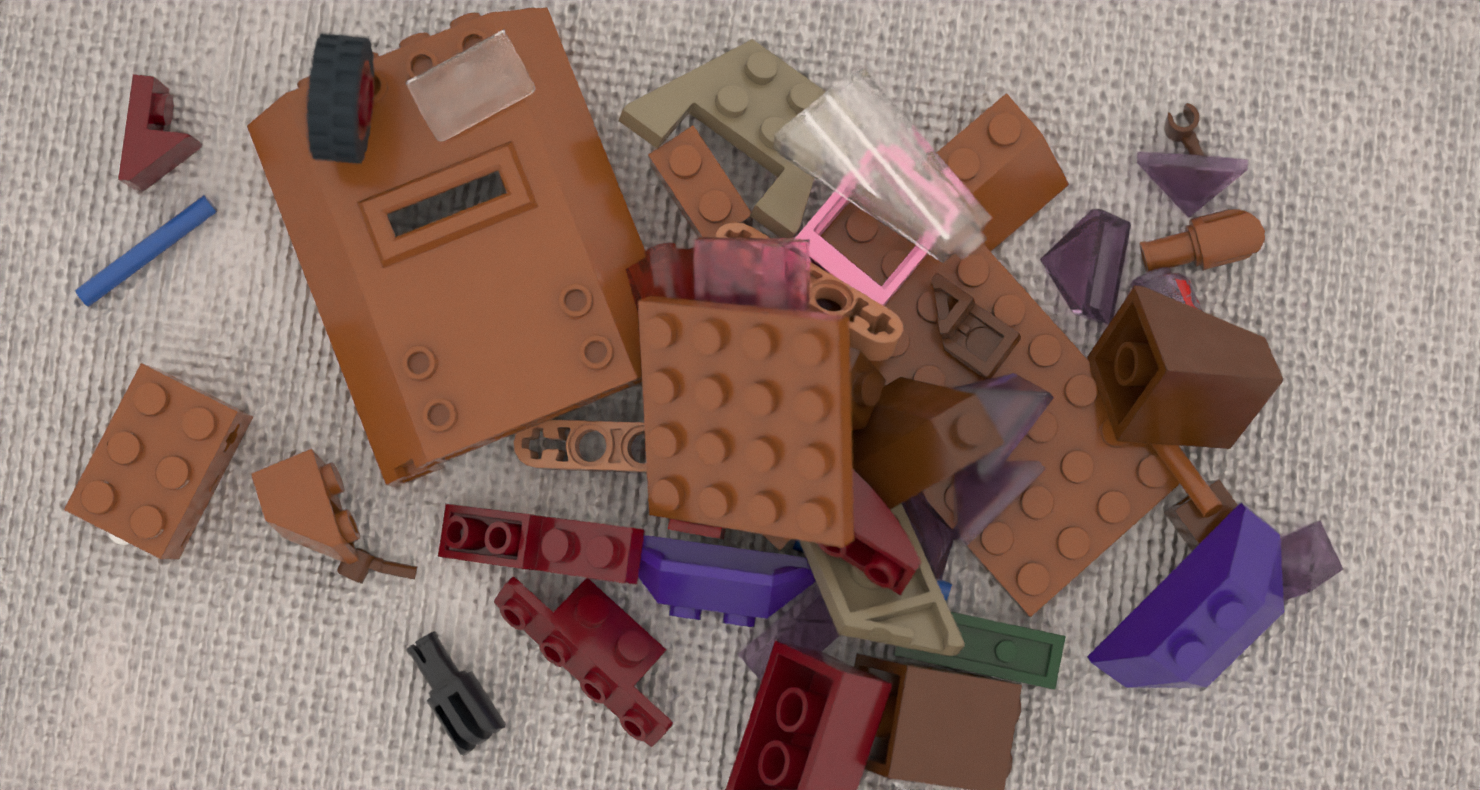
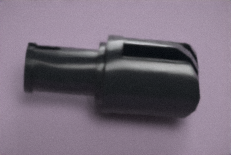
(455, 696)

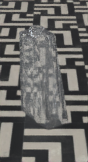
(882, 164)

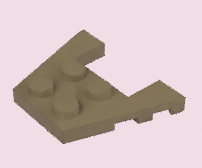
(745, 101)

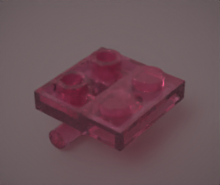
(753, 272)

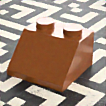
(1005, 168)

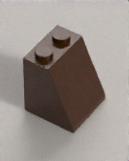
(1180, 373)
(943, 725)

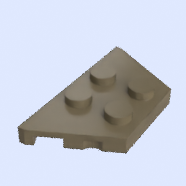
(877, 614)

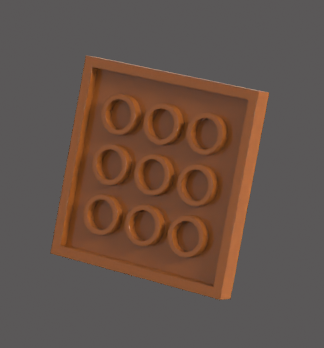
(748, 418)

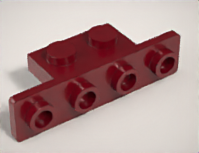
(596, 646)

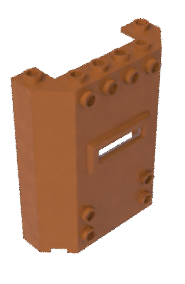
(488, 309)

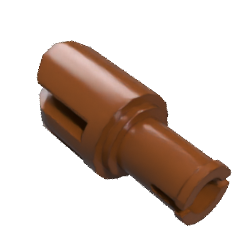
(1207, 242)

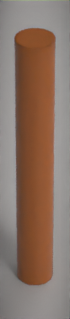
(1189, 479)

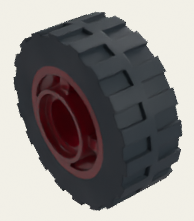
(340, 98)

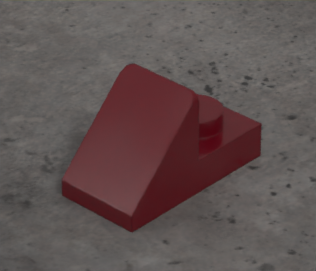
(147, 148)

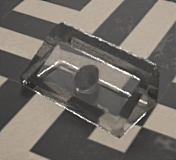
(471, 86)

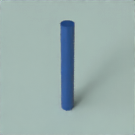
(146, 251)

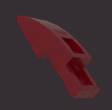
(879, 542)
(542, 543)

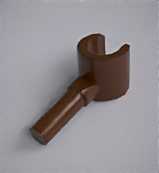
(1185, 134)
(358, 570)

